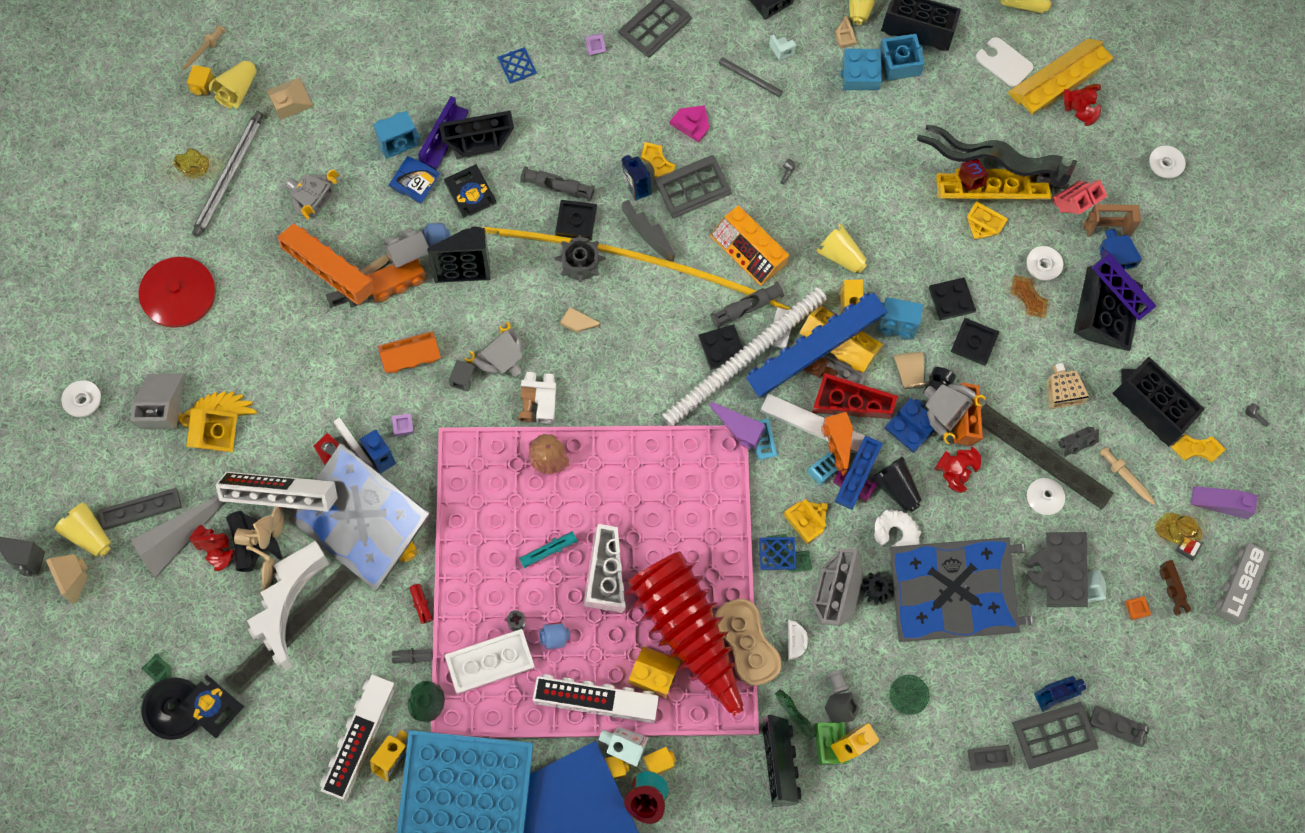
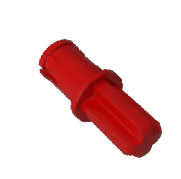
(420, 603)

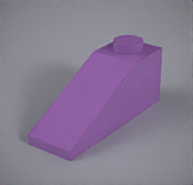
(743, 428)
(1225, 501)

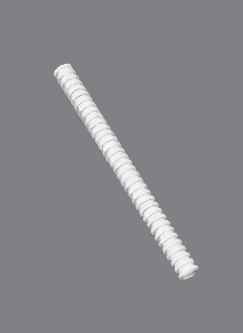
(744, 356)

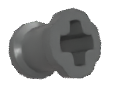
(510, 620)

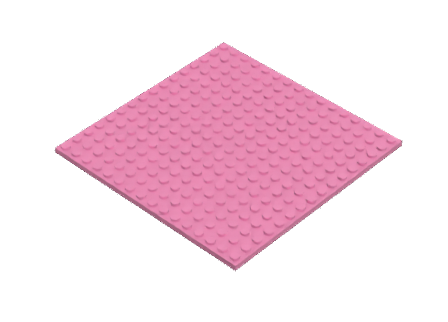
(665, 495)

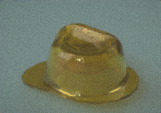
(1178, 529)

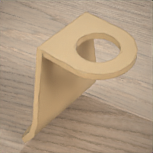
(911, 369)

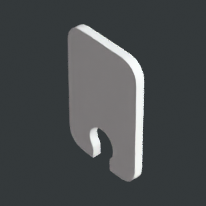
(1007, 64)

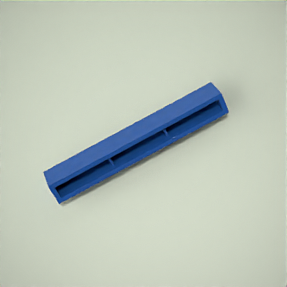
(816, 345)

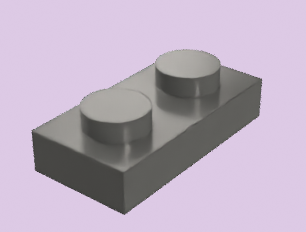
(989, 757)

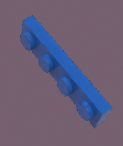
(858, 472)

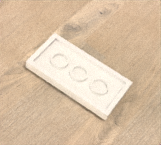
(489, 661)

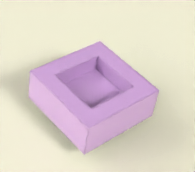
(595, 43)
(402, 425)

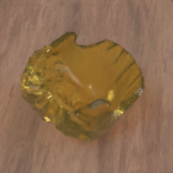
(191, 163)

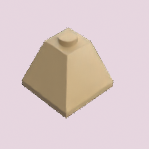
(289, 98)
(69, 575)

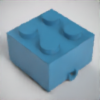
(901, 57)
(861, 69)
(396, 134)
(901, 318)

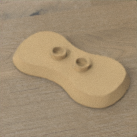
(754, 656)

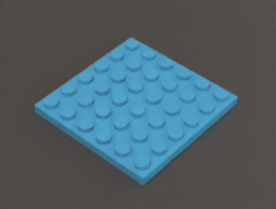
(464, 784)

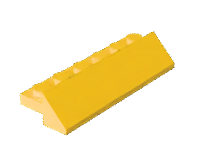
(1063, 73)
(999, 185)

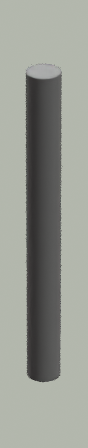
(749, 76)

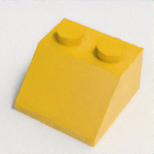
(211, 430)
(654, 672)

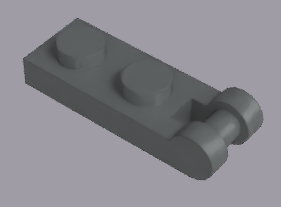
(1118, 726)

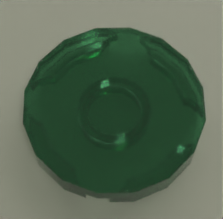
(903, 696)
(426, 701)

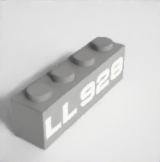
(1242, 583)

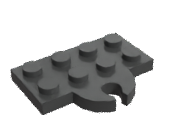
(1062, 569)

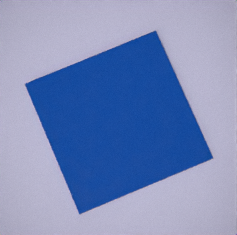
(576, 797)

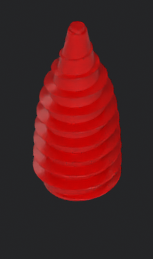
(687, 625)

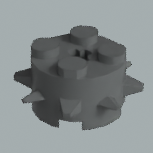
(572, 264)

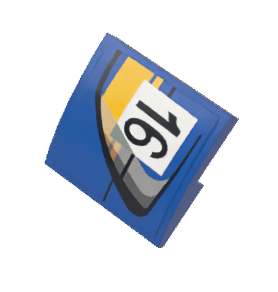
(414, 179)

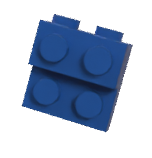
(910, 425)

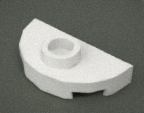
(796, 640)

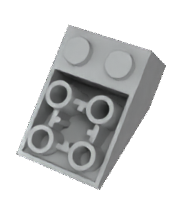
(405, 247)
(158, 402)

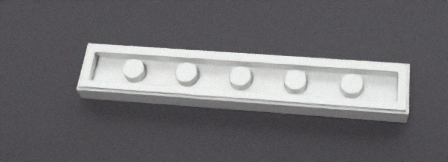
(802, 419)

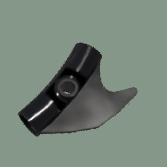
(245, 558)

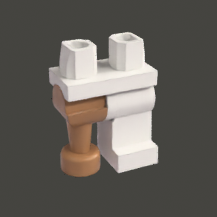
(538, 393)

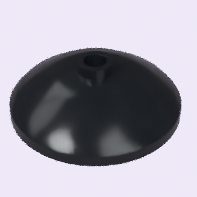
(158, 718)

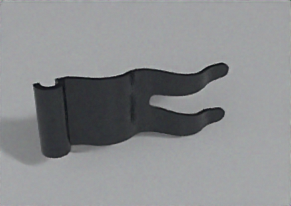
(1002, 153)

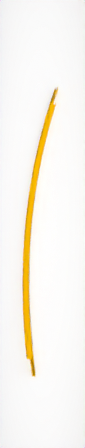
(635, 255)

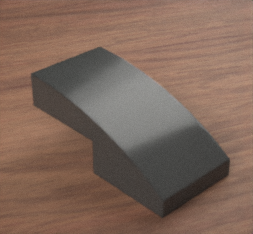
(338, 298)

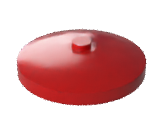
(177, 292)

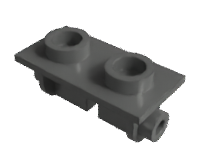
(1086, 438)

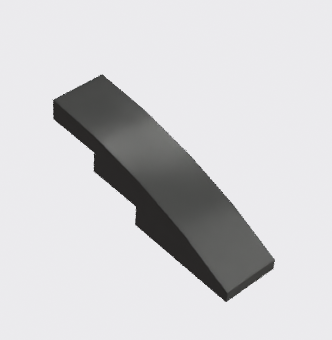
(651, 234)

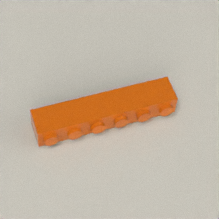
(326, 264)

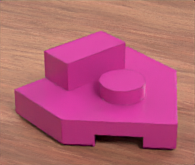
(691, 122)

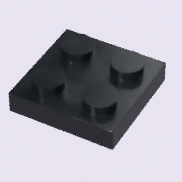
(576, 219)
(952, 299)
(975, 341)
(720, 345)

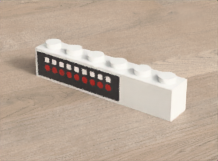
(276, 491)
(595, 699)
(358, 738)

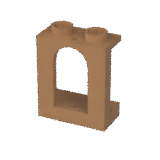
(1128, 222)

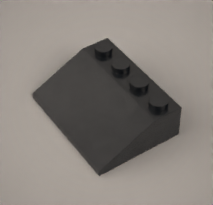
(928, 19)
(461, 257)
(1102, 314)
(1158, 401)
(780, 763)

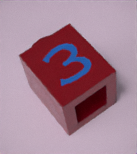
(973, 174)

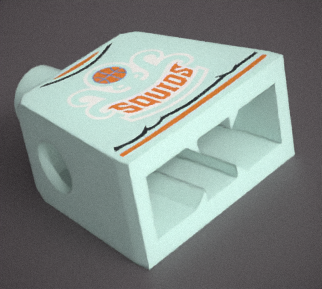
(631, 744)

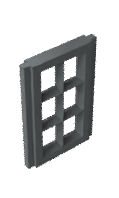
(663, 37)
(686, 171)
(1061, 753)

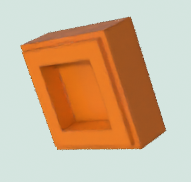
(1137, 608)

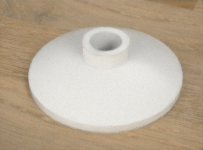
(1170, 156)
(1046, 256)
(75, 392)
(1041, 503)

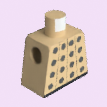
(1065, 388)

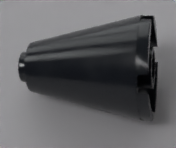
(899, 484)

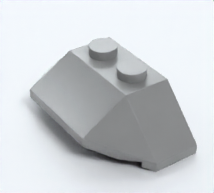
(838, 587)

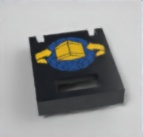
(471, 192)
(208, 704)

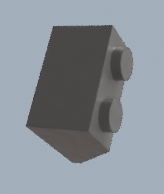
(22, 555)

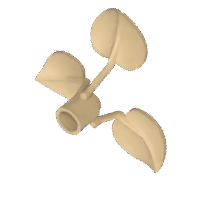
(262, 533)

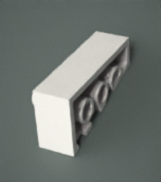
(604, 578)

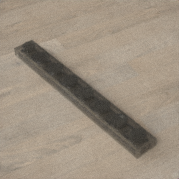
(1045, 457)
(295, 626)

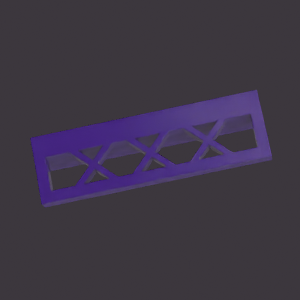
(433, 148)
(1126, 278)

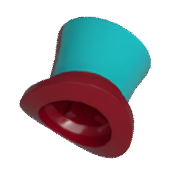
(647, 797)

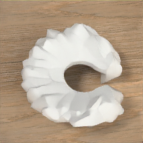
(899, 520)

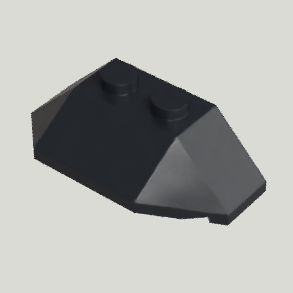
(483, 132)

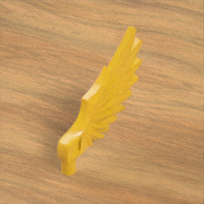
(220, 402)

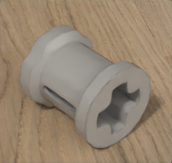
(838, 681)

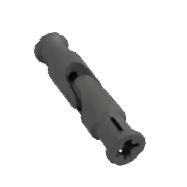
(569, 187)
(736, 310)

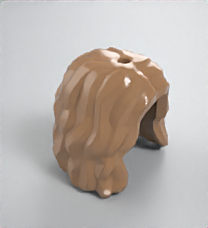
(548, 459)

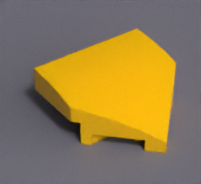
(985, 221)
(807, 519)

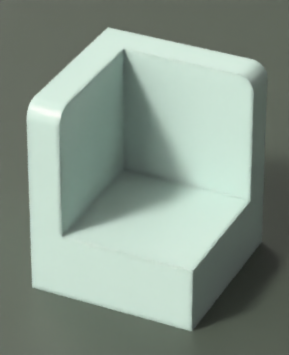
(782, 47)
(1096, 586)

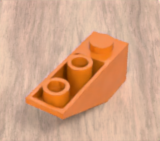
(839, 434)

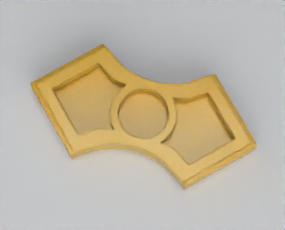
(653, 156)
(1188, 447)

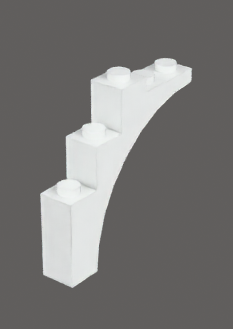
(291, 575)

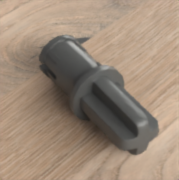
(1045, 178)
(412, 655)

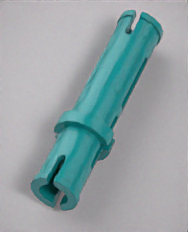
(548, 549)

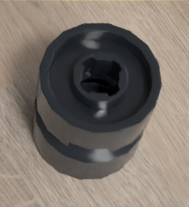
(940, 376)

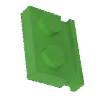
(825, 736)

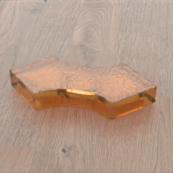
(1024, 290)

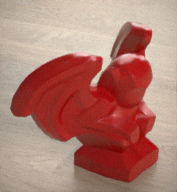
(1080, 101)
(955, 467)
(212, 544)

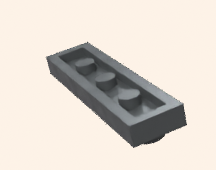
(140, 508)

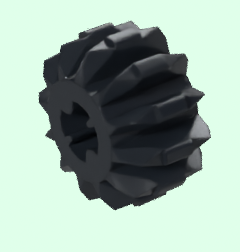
(883, 594)

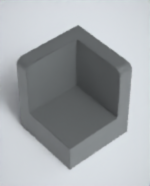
(461, 375)
(842, 707)

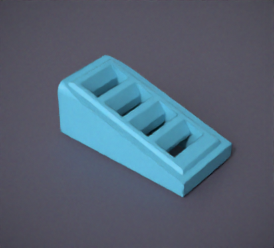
(768, 431)
(816, 475)

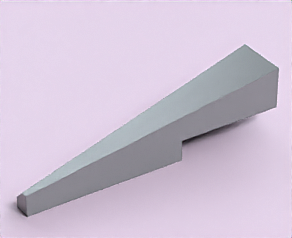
(166, 540)

